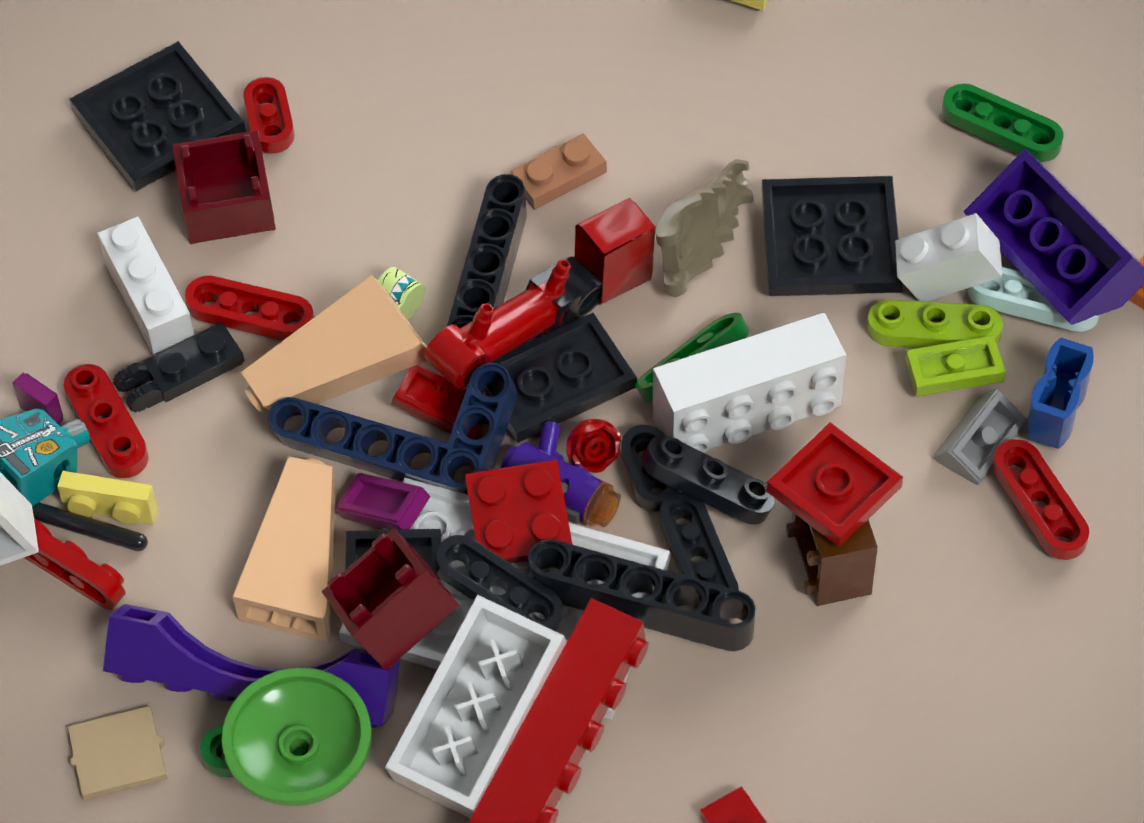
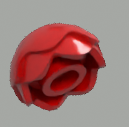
(605, 447)

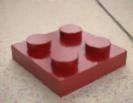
(834, 484)
(518, 508)

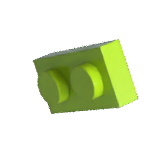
(955, 366)

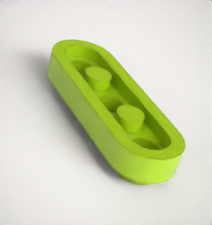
(915, 329)

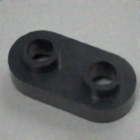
(642, 483)

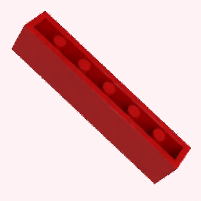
(565, 718)

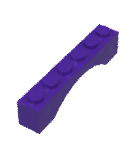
(156, 648)

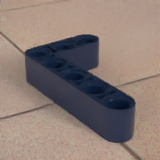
(402, 444)

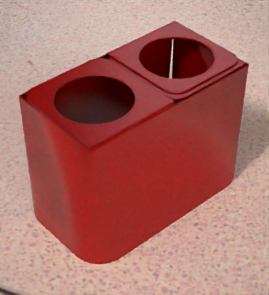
(609, 252)

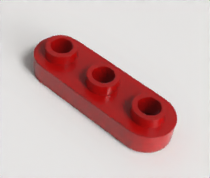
(236, 299)
(107, 433)
(1039, 483)
(72, 567)

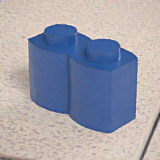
(1059, 393)

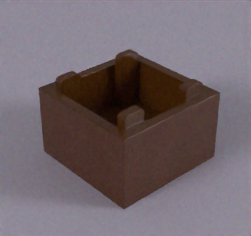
(832, 570)

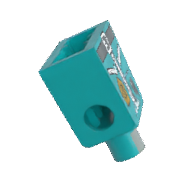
(37, 451)

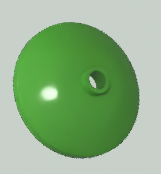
(293, 712)

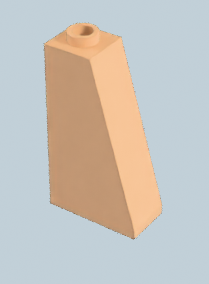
(338, 350)
(293, 554)

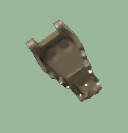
(698, 224)

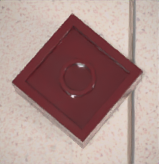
(224, 187)
(389, 598)

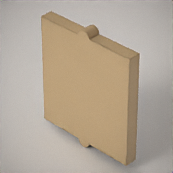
(117, 752)

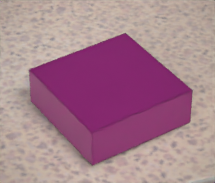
(34, 394)

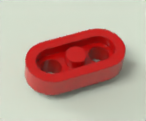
(272, 117)

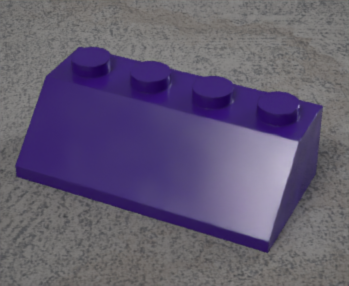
(1057, 241)

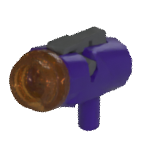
(585, 496)

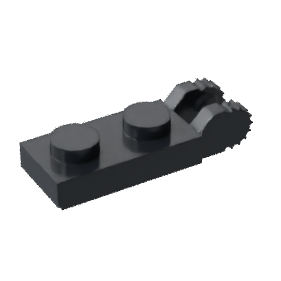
(179, 368)

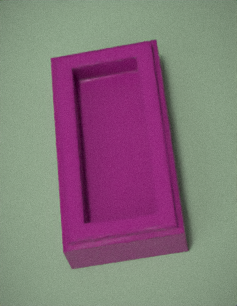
(382, 502)

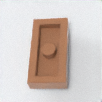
(560, 170)

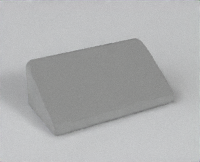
(978, 435)

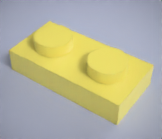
(108, 498)

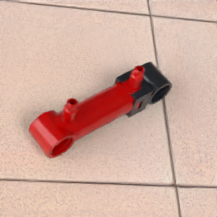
(543, 307)

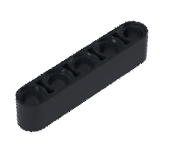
(491, 249)
(666, 592)

